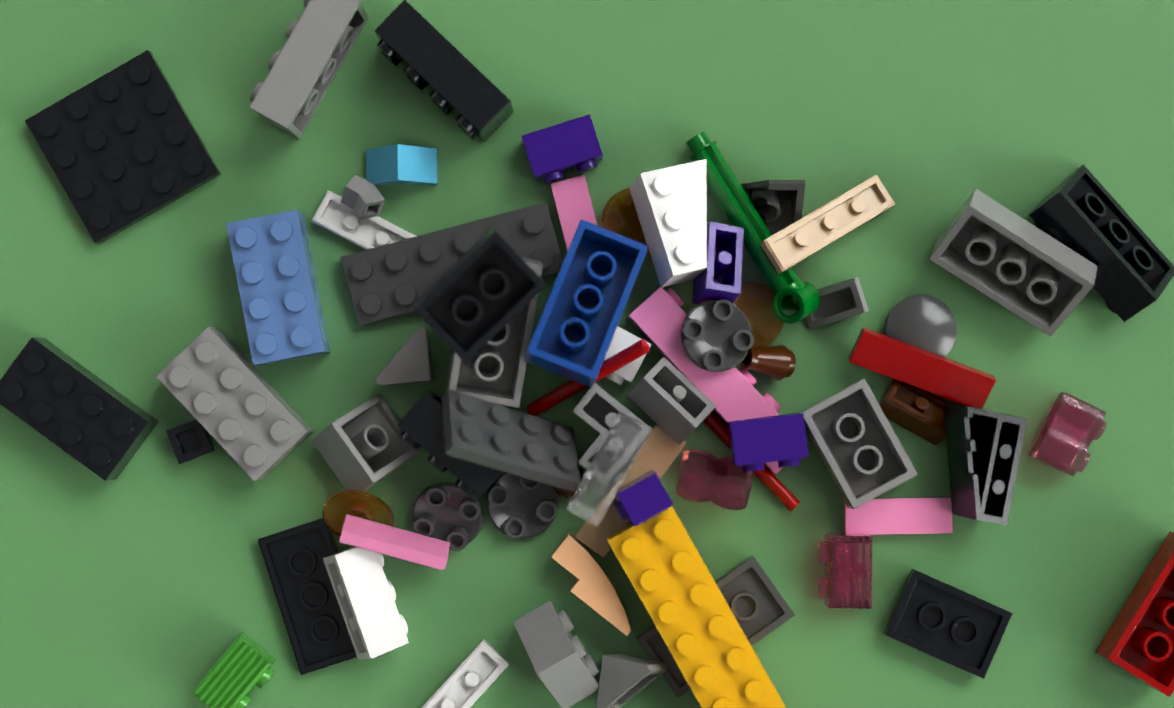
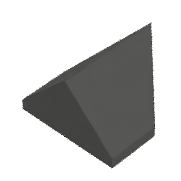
(777, 201)

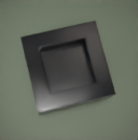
(190, 441)

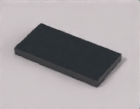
(307, 595)

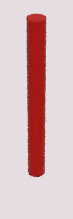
(572, 387)
(765, 475)

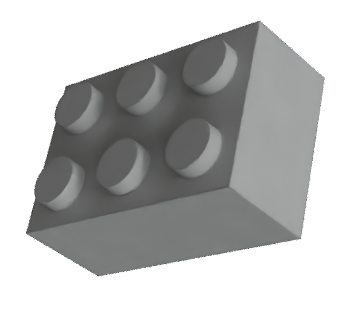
(857, 444)

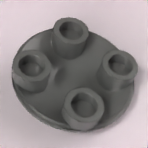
(923, 323)
(716, 335)
(521, 506)
(447, 515)

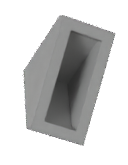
(838, 303)
(411, 363)
(624, 677)

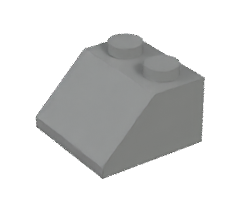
(364, 445)

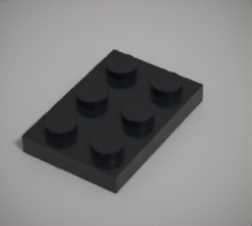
(947, 623)

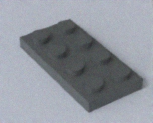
(509, 440)
(752, 601)

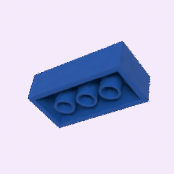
(586, 303)

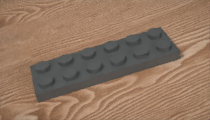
(397, 274)

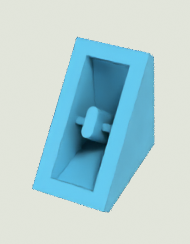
(401, 165)

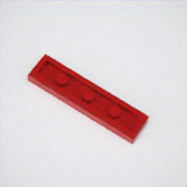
(921, 368)

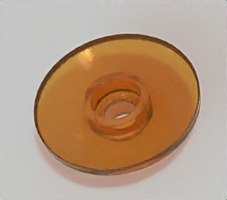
(356, 504)

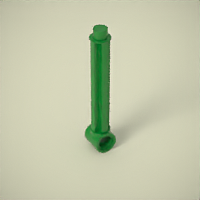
(743, 214)

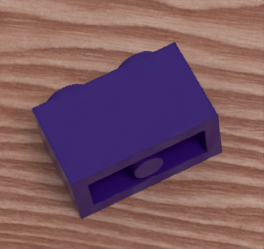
(563, 149)
(724, 265)
(768, 440)
(642, 498)

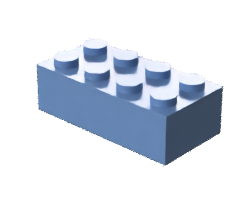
(278, 287)

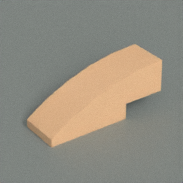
(592, 582)

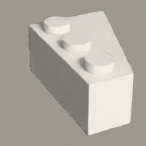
(674, 219)

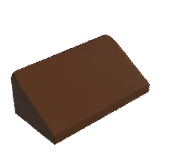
(915, 410)

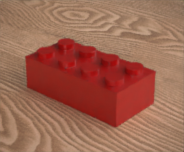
(1144, 629)

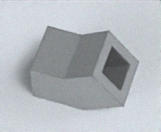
(363, 197)

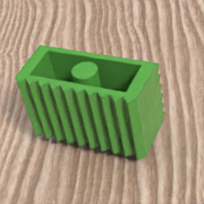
(235, 675)

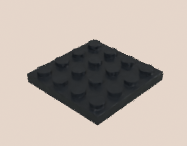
(122, 147)

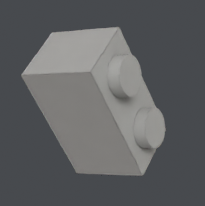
(671, 400)

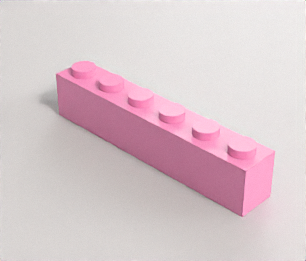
(729, 390)

